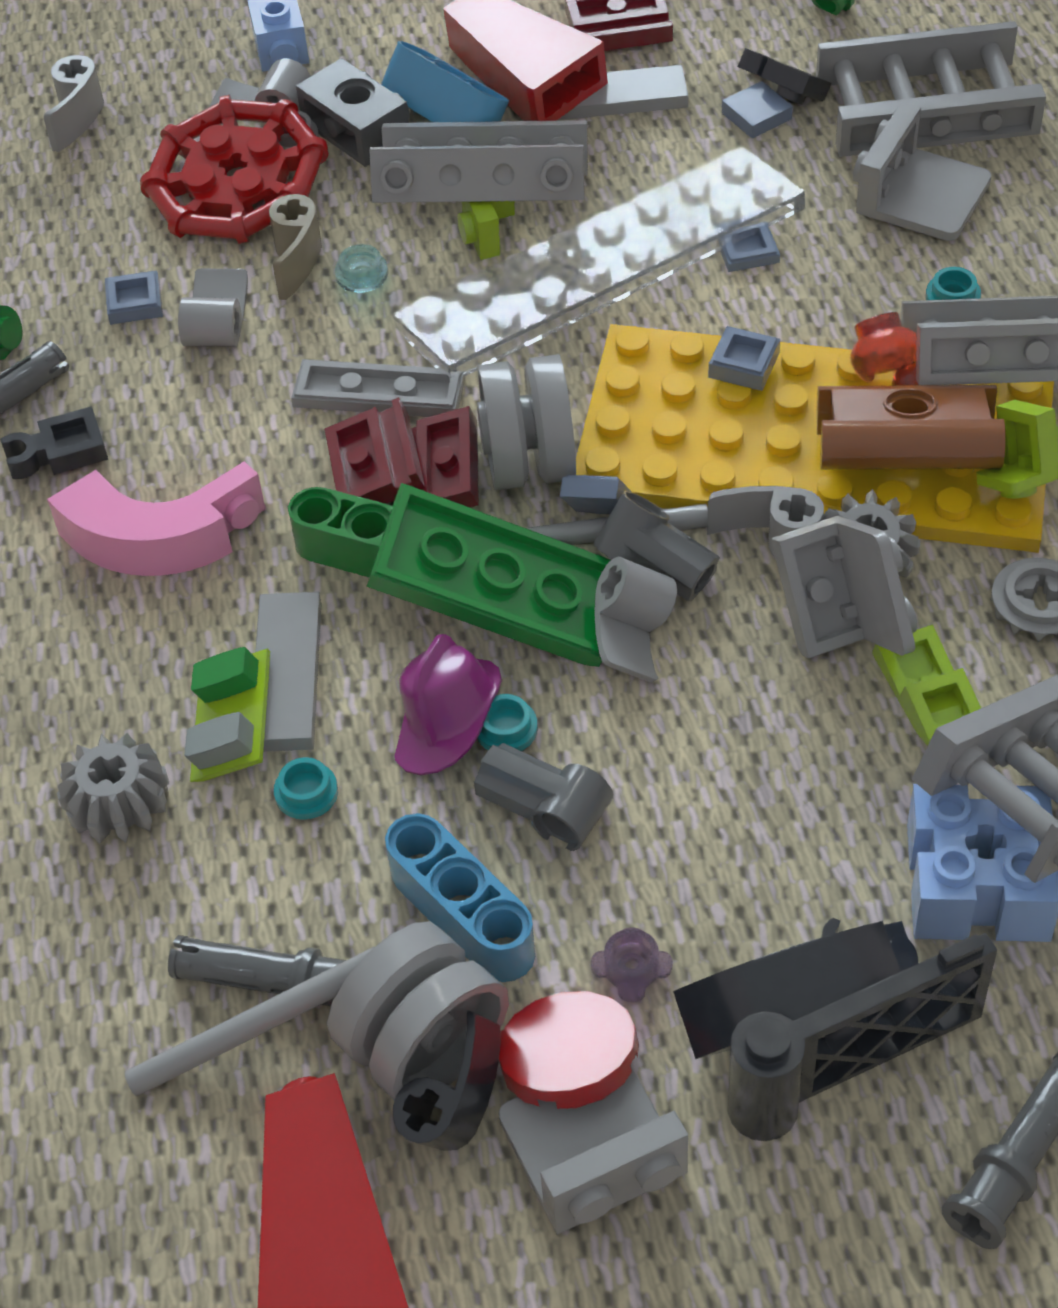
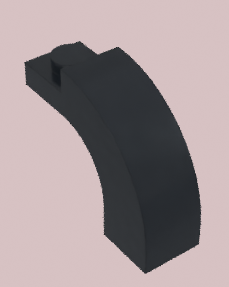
(792, 981)

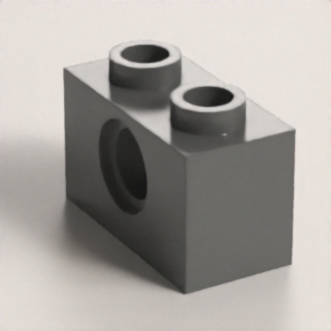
(350, 108)

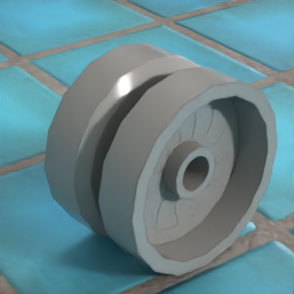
(530, 421)
(410, 1006)

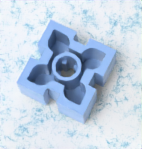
(973, 869)

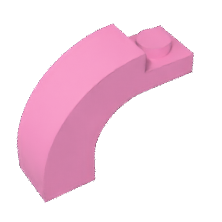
(160, 535)

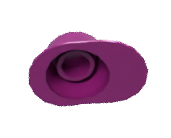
(444, 705)

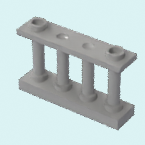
(943, 118)
(480, 161)
(984, 339)
(1003, 736)

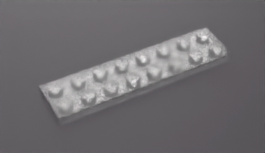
(597, 263)

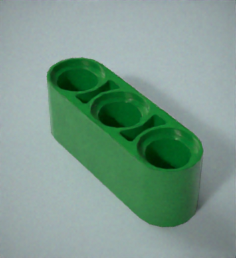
(337, 528)

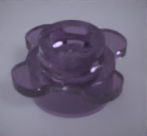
(626, 946)

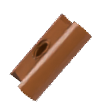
(909, 427)

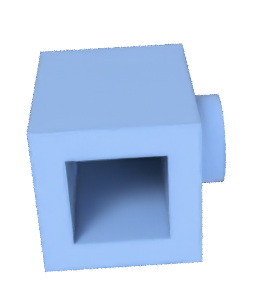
(278, 31)

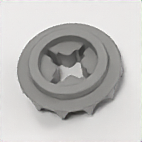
(1014, 592)

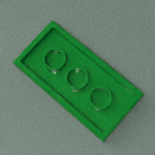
(490, 574)

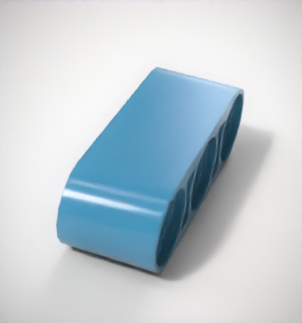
(440, 89)
(451, 872)

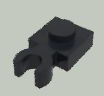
(792, 82)
(63, 442)

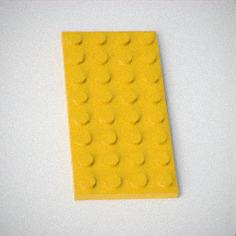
(688, 435)

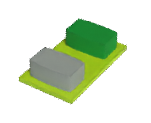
(228, 713)

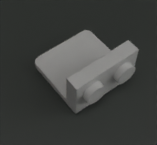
(914, 185)
(844, 587)
(595, 1153)

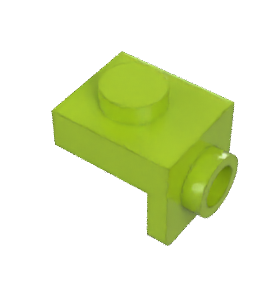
(480, 225)
(1029, 450)

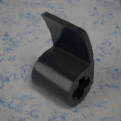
(461, 1105)

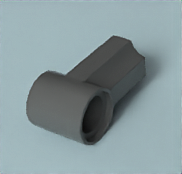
(643, 535)
(553, 799)

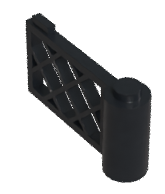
(788, 1061)

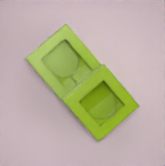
(927, 683)

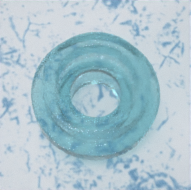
(361, 269)

